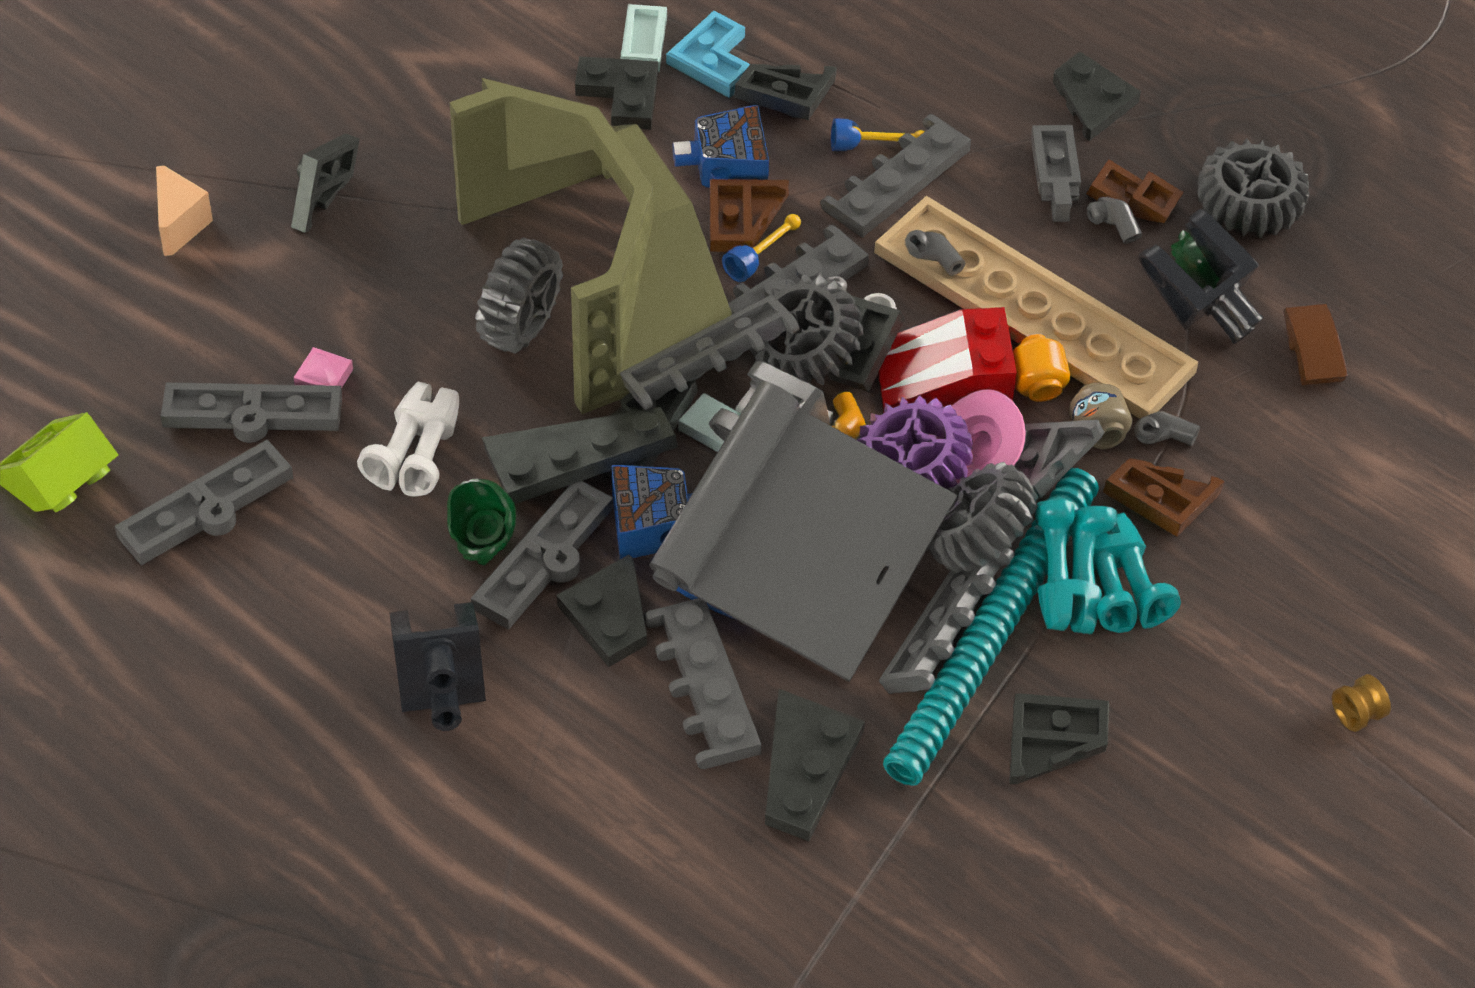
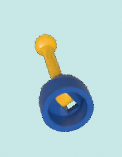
(847, 135)
(743, 261)

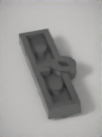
(251, 407)
(204, 503)
(543, 554)

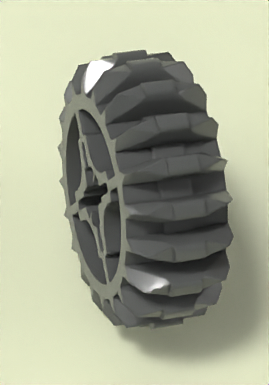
(1253, 188)
(519, 295)
(815, 347)
(985, 517)

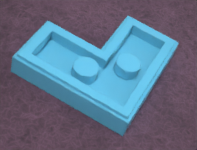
(705, 54)

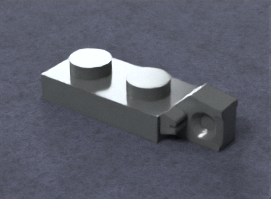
(1056, 167)

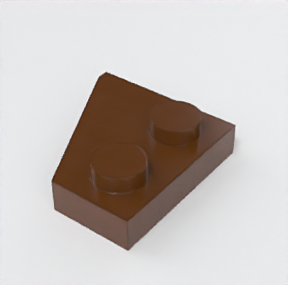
(743, 210)

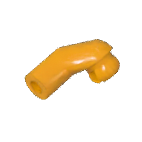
(849, 414)

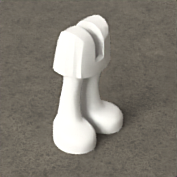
(413, 417)

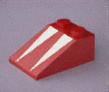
(950, 359)

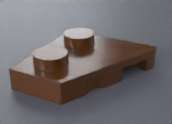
(1161, 493)

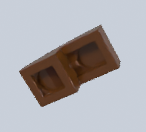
(1148, 198)
(1316, 344)

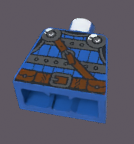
(726, 146)
(646, 506)

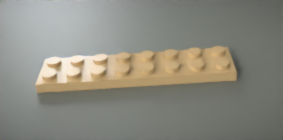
(1096, 339)

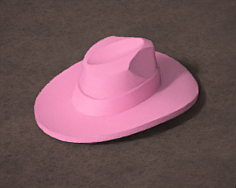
(994, 428)

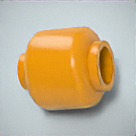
(1040, 368)

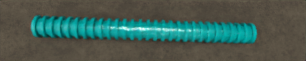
(980, 643)

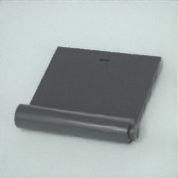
(799, 531)

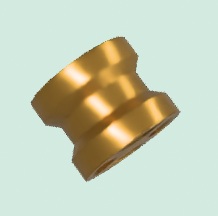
(1361, 702)

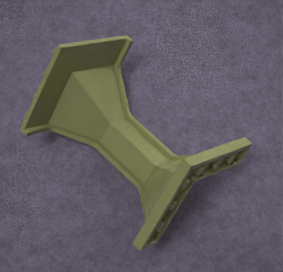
(662, 276)

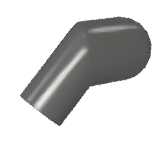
(1116, 213)
(935, 248)
(1163, 426)

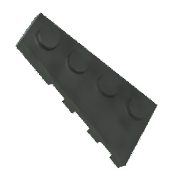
(567, 453)

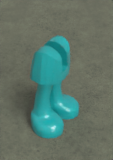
(1063, 598)
(1117, 608)

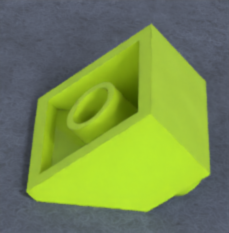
(57, 463)

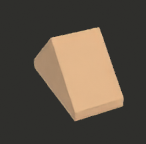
(182, 209)

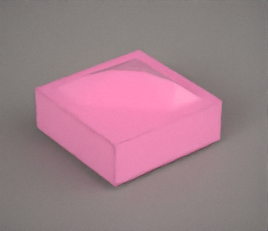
(323, 369)

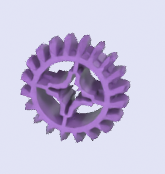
(903, 438)

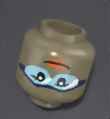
(1107, 406)

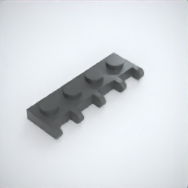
(899, 177)
(833, 257)
(708, 350)
(938, 625)
(707, 681)

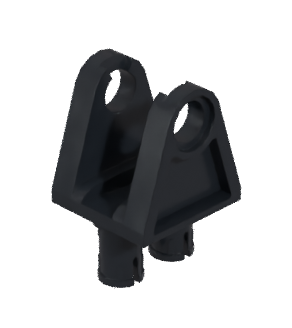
(1185, 296)
(439, 666)

